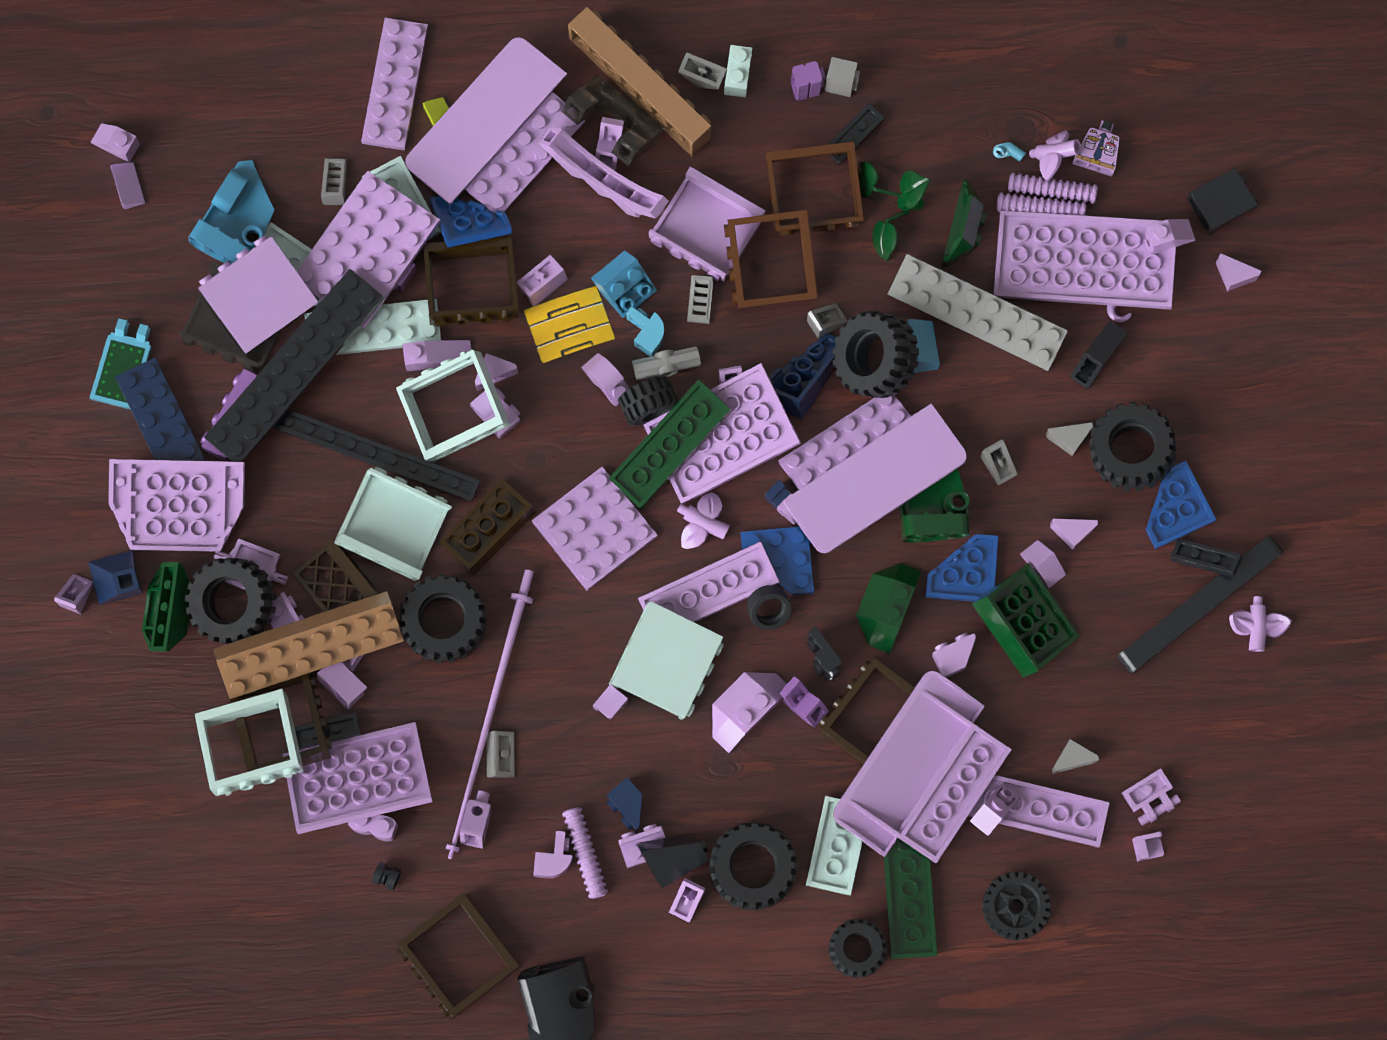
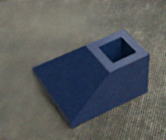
(115, 577)

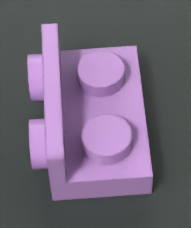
(284, 611)
(629, 840)

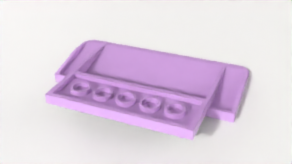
(494, 130)
(867, 469)
(923, 772)

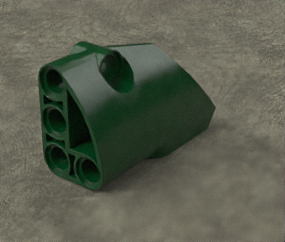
(933, 515)

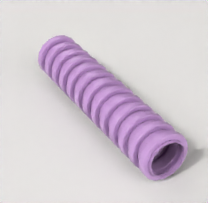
(1052, 188)
(1035, 205)
(585, 853)

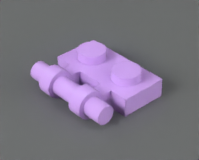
(1148, 790)

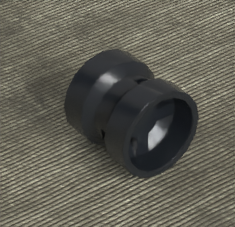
(381, 873)

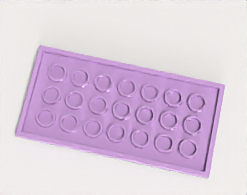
(1081, 261)

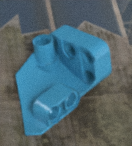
(235, 212)

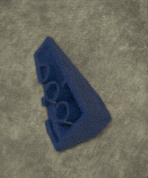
(804, 376)

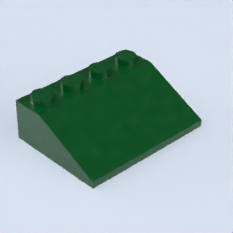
(1026, 620)

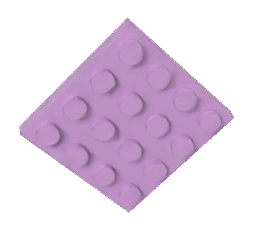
(594, 528)

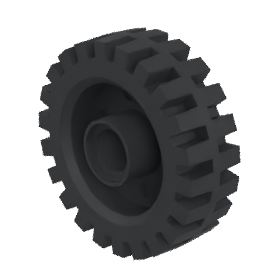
(1034, 903)

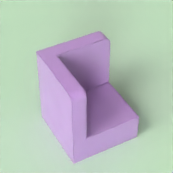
(610, 702)
(1148, 846)

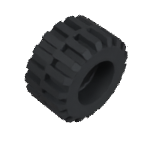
(648, 400)
(871, 933)

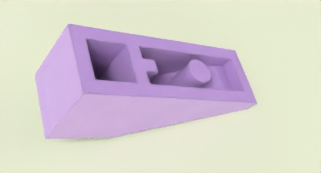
(431, 353)

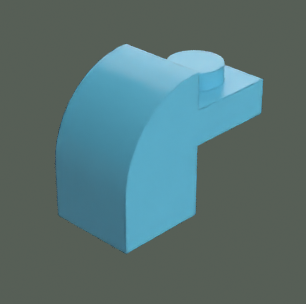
(651, 333)

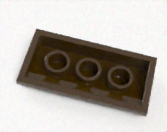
(488, 526)

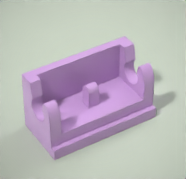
(542, 280)
(342, 684)

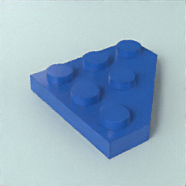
(468, 221)
(1178, 507)
(788, 555)
(966, 572)

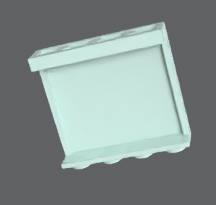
(392, 523)
(667, 660)

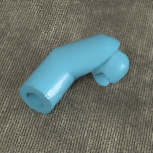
(1008, 149)

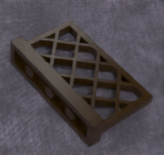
(346, 565)

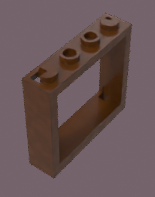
(811, 152)
(735, 274)

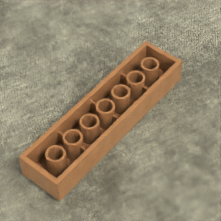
(640, 81)
(308, 645)

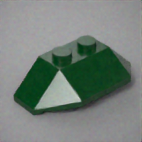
(965, 225)
(886, 604)
(165, 608)

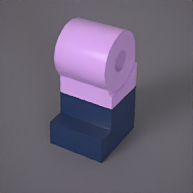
(775, 497)

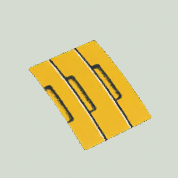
(569, 324)

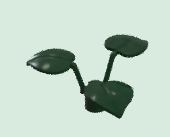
(911, 199)

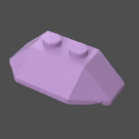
(744, 707)

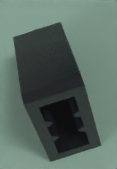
(1098, 354)
(673, 857)

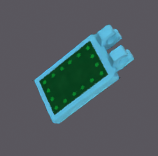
(119, 356)

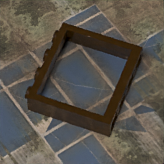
(480, 248)
(841, 703)
(308, 756)
(432, 988)

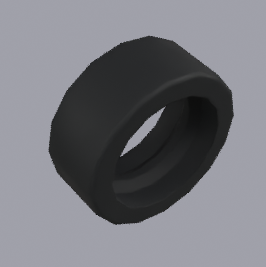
(773, 621)

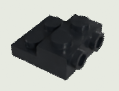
(825, 661)

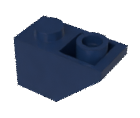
(628, 802)

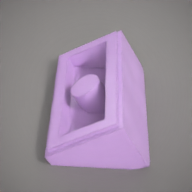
(127, 185)

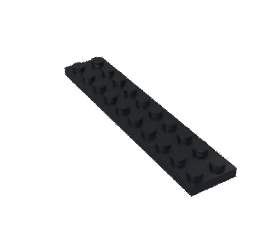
(294, 367)

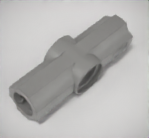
(666, 363)

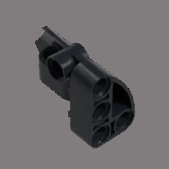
(553, 1000)

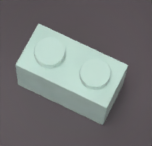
(738, 71)

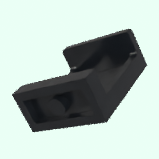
(1222, 200)

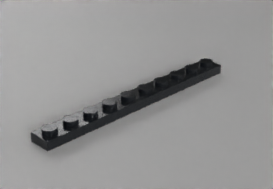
(378, 455)

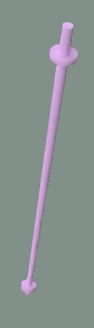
(520, 599)

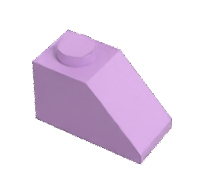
(116, 141)
(1169, 234)

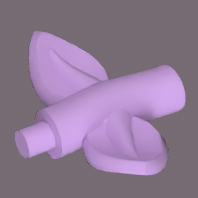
(1053, 152)
(702, 521)
(1258, 624)

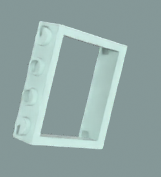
(430, 376)
(246, 708)

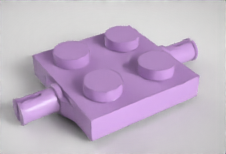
(263, 557)

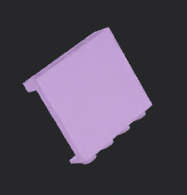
(695, 224)
(257, 293)

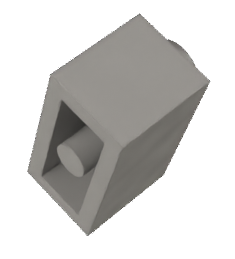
(842, 77)

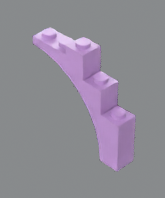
(605, 181)

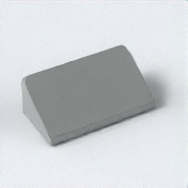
(500, 754)

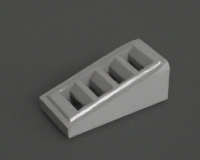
(334, 195)
(700, 280)

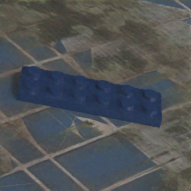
(158, 413)

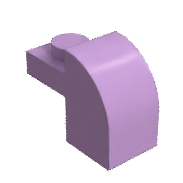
(609, 134)
(606, 377)
(556, 864)

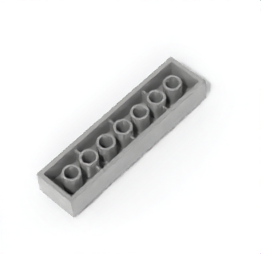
(977, 312)

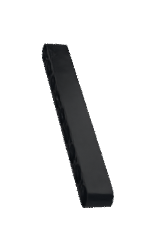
(1199, 605)

